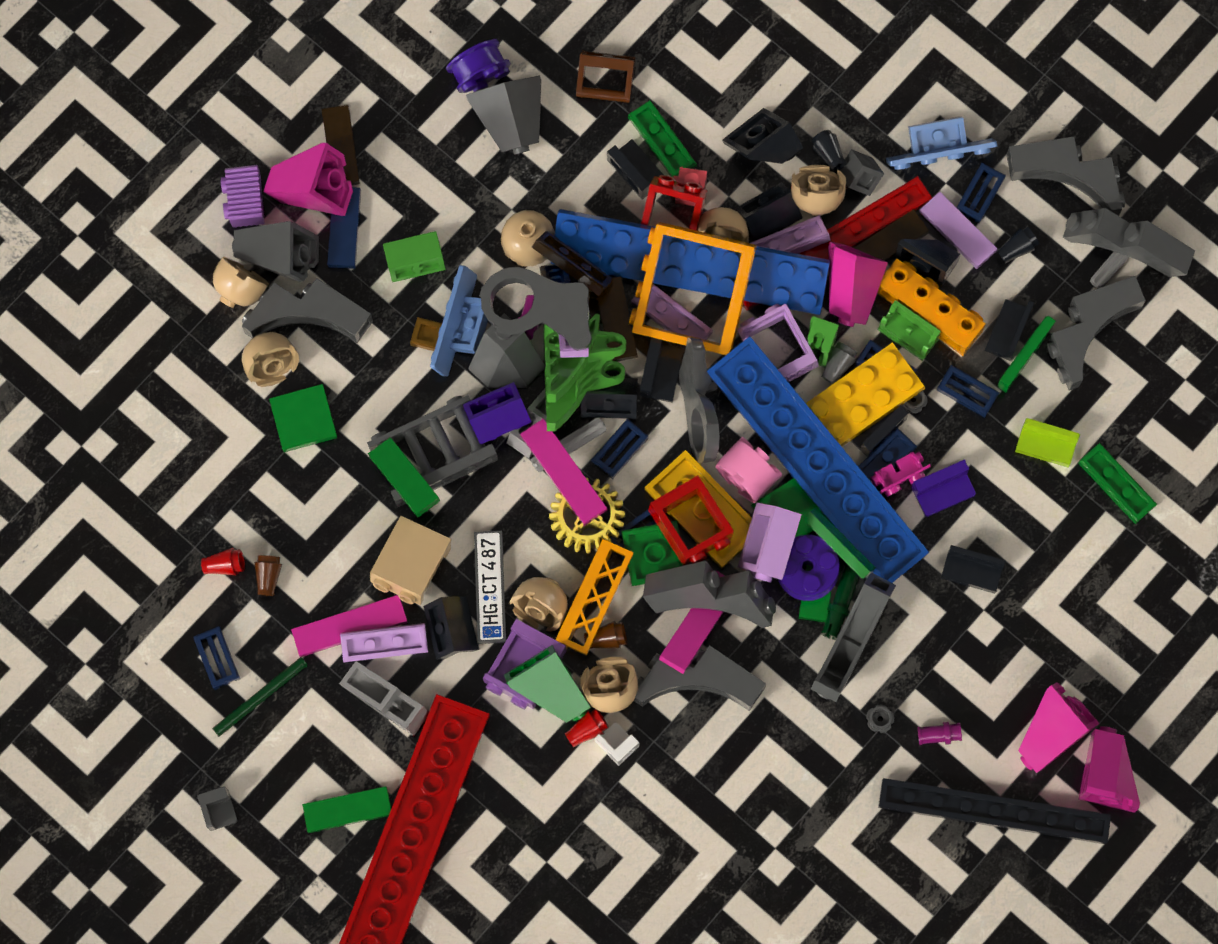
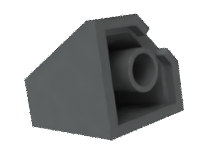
(510, 112)
(278, 248)
(506, 359)

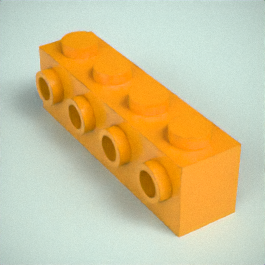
(920, 295)

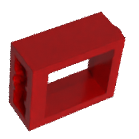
(668, 186)
(675, 498)

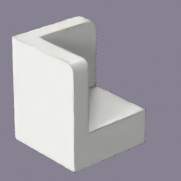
(617, 743)

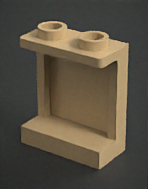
(409, 560)

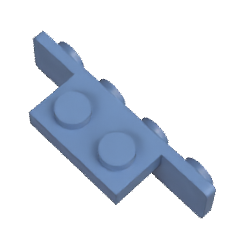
(939, 140)
(462, 323)

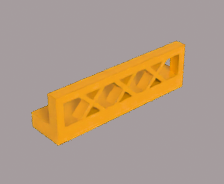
(585, 593)

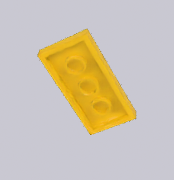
(866, 395)
(693, 514)

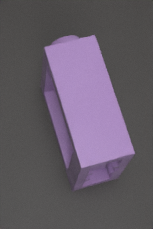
(772, 316)
(769, 542)

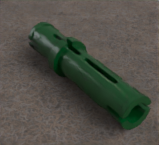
(839, 608)

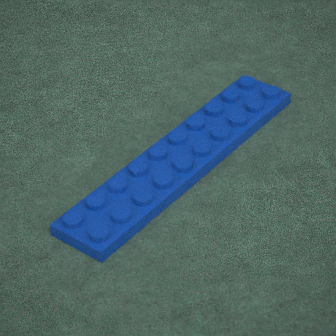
(621, 245)
(816, 460)

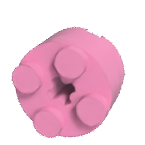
(748, 470)

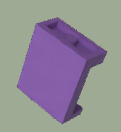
(519, 647)

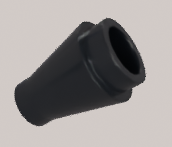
(828, 148)
(1018, 244)

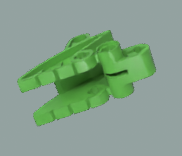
(572, 377)

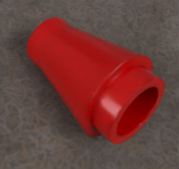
(226, 563)
(587, 728)

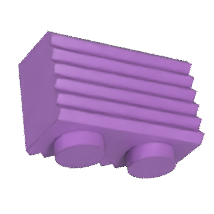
(243, 196)

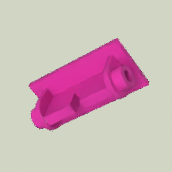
(910, 469)

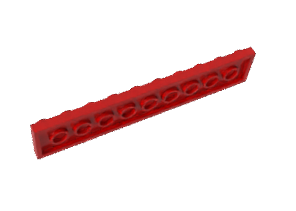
(416, 824)

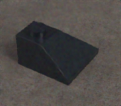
(765, 138)
(929, 257)

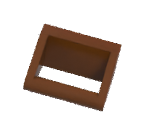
(608, 61)

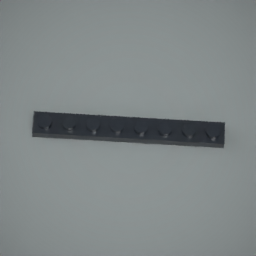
(994, 811)

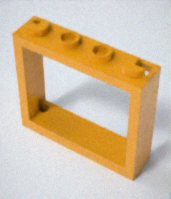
(650, 264)

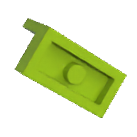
(1047, 442)

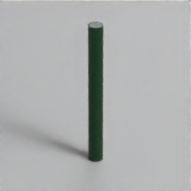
(259, 696)

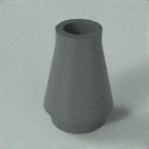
(839, 362)

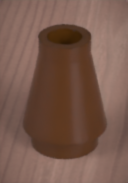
(267, 574)
(609, 636)

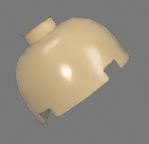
(818, 189)
(724, 223)
(521, 233)
(237, 284)
(269, 358)
(540, 602)
(610, 684)

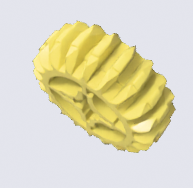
(597, 523)

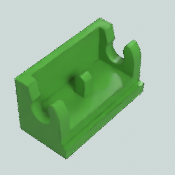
(414, 256)
(909, 330)
(822, 336)

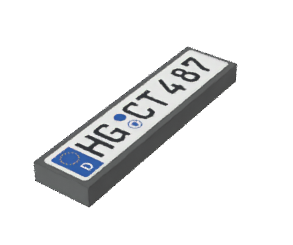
(490, 587)

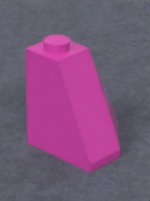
(312, 181)
(853, 283)
(1055, 728)
(1108, 772)

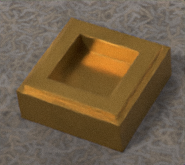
(425, 334)

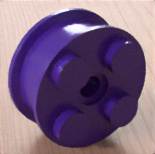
(479, 66)
(821, 579)

